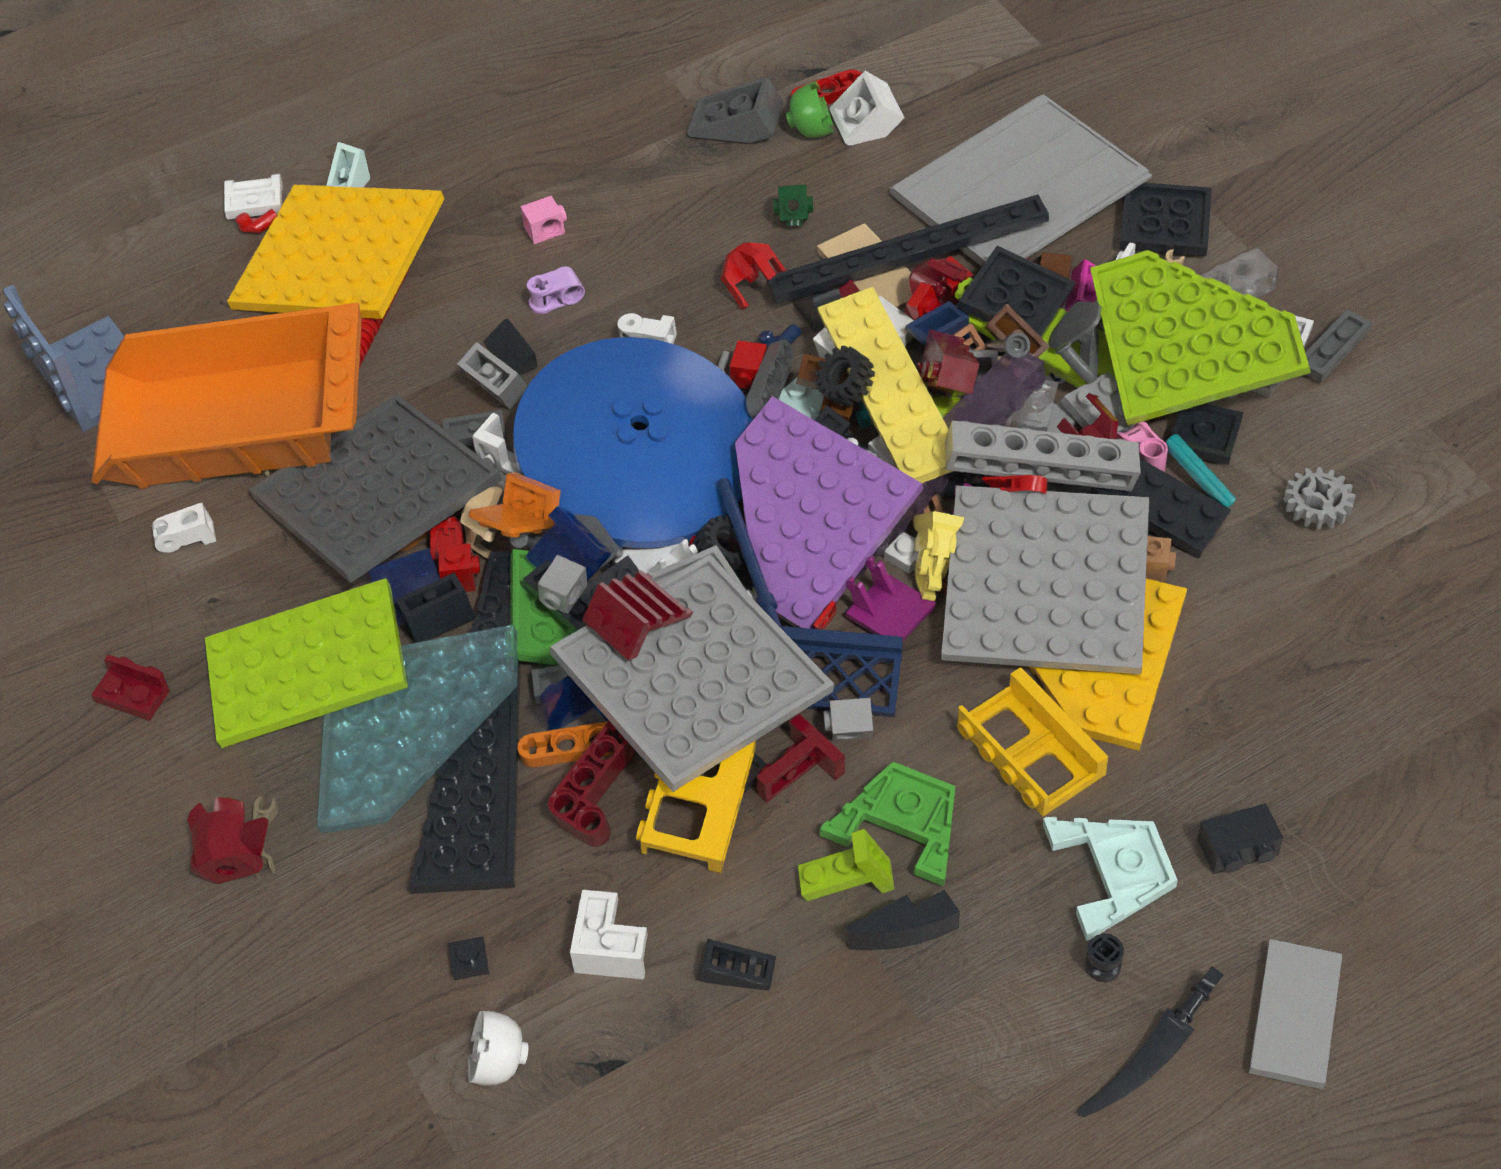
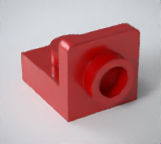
(446, 533)

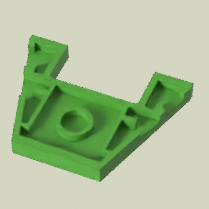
(907, 805)

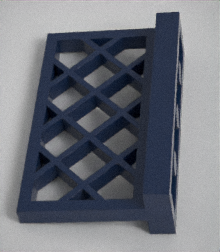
(858, 647)

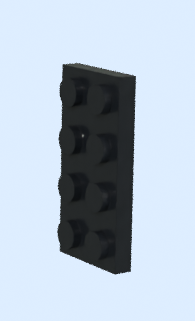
(1175, 509)

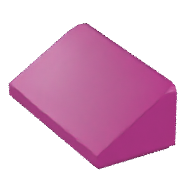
(1084, 288)

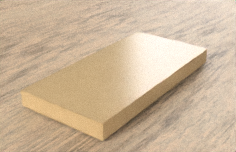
(889, 284)

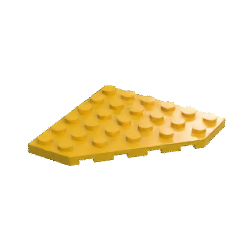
(1115, 704)

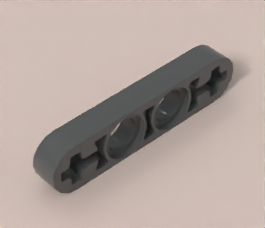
(770, 376)

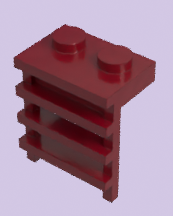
(629, 610)

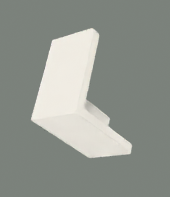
(492, 448)
(602, 946)

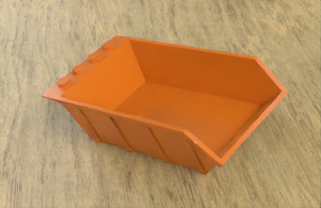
(228, 397)

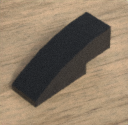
(904, 924)

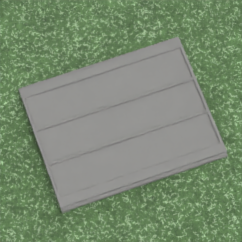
(1021, 156)

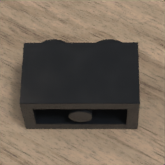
(435, 608)
(1240, 839)

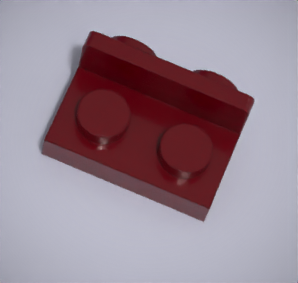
(131, 688)

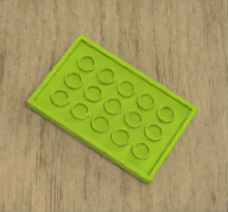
(304, 663)

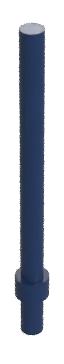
(764, 598)

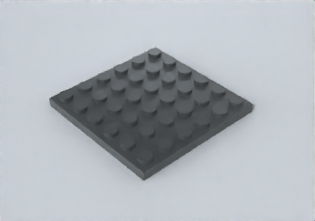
(379, 489)

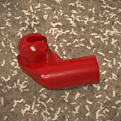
(255, 225)

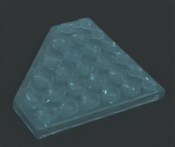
(394, 743)

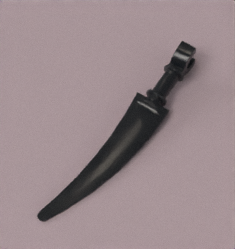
(1158, 1049)

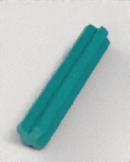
(1199, 471)

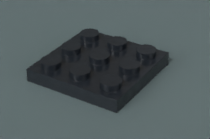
(1167, 218)
(1022, 284)

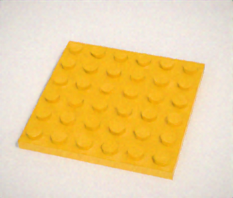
(337, 249)

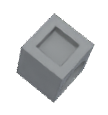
(562, 584)
(849, 719)

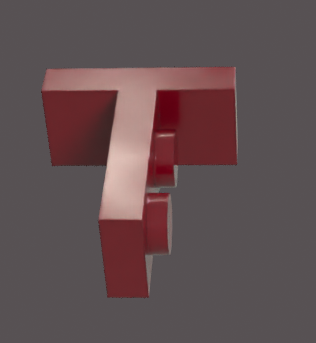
(809, 750)

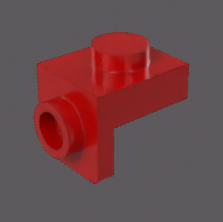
(921, 302)

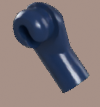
(790, 334)

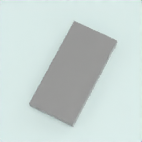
(1296, 1014)

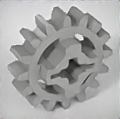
(1319, 498)

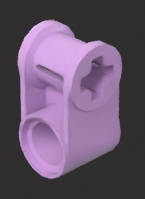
(556, 288)

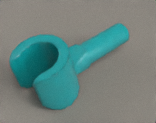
(862, 416)

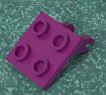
(888, 606)

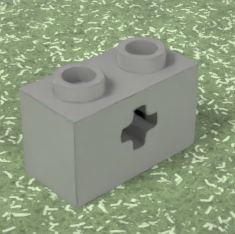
(493, 375)

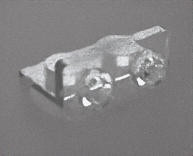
(1036, 410)

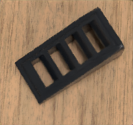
(723, 976)

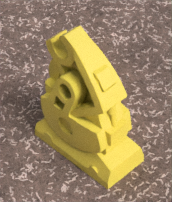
(934, 544)

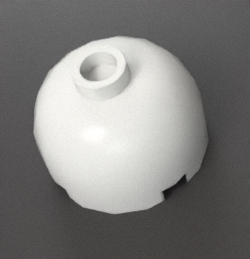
(495, 1049)

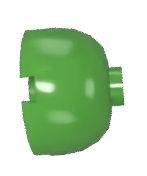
(809, 112)

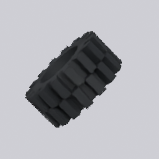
(835, 367)
(721, 530)

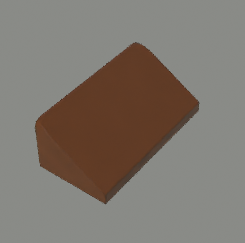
(1009, 322)

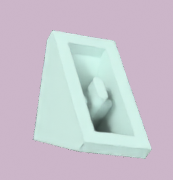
(348, 167)

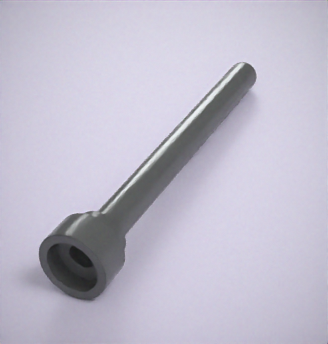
(1015, 345)

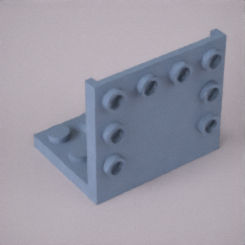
(72, 364)

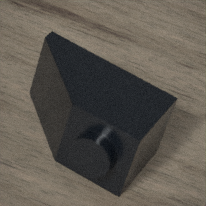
(808, 306)

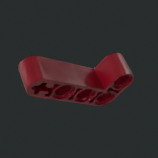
(586, 797)

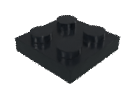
(1209, 431)

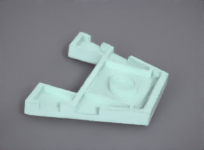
(1128, 861)

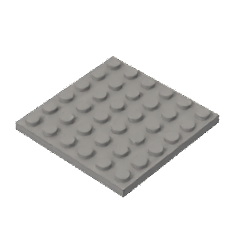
(1047, 580)
(698, 682)

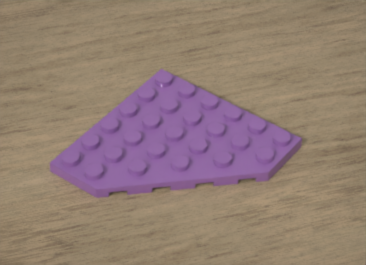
(814, 507)

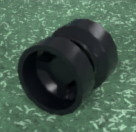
(1101, 965)

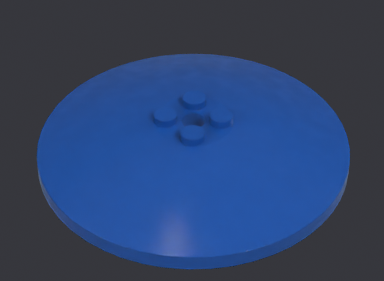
(639, 483)

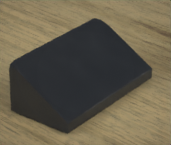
(511, 348)

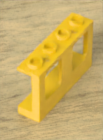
(1050, 734)
(722, 799)

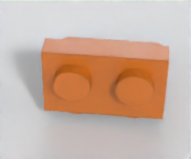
(523, 507)

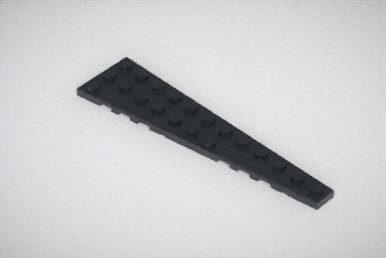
(474, 802)

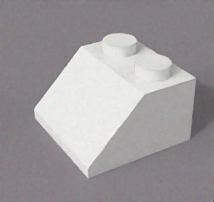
(866, 110)

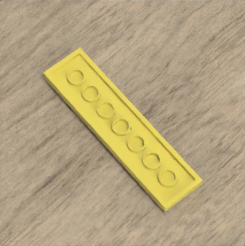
(898, 398)

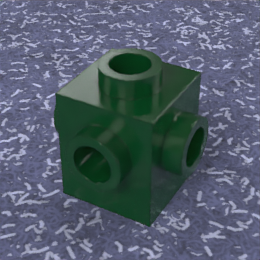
(797, 193)

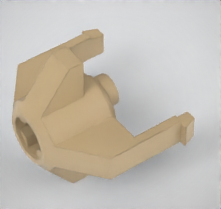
(473, 531)

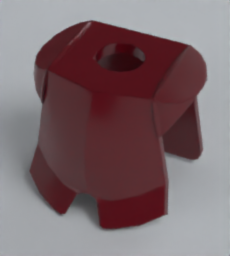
(224, 843)

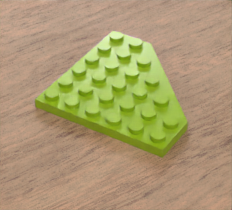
(1188, 337)

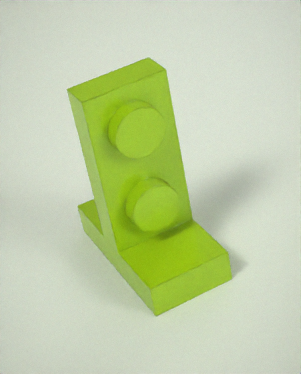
(847, 869)

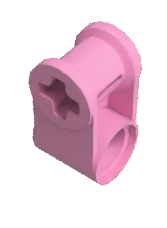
(1151, 447)

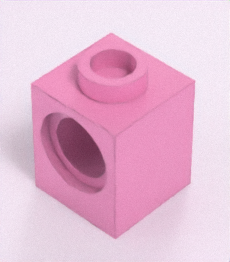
(543, 219)

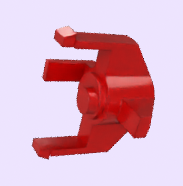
(745, 263)

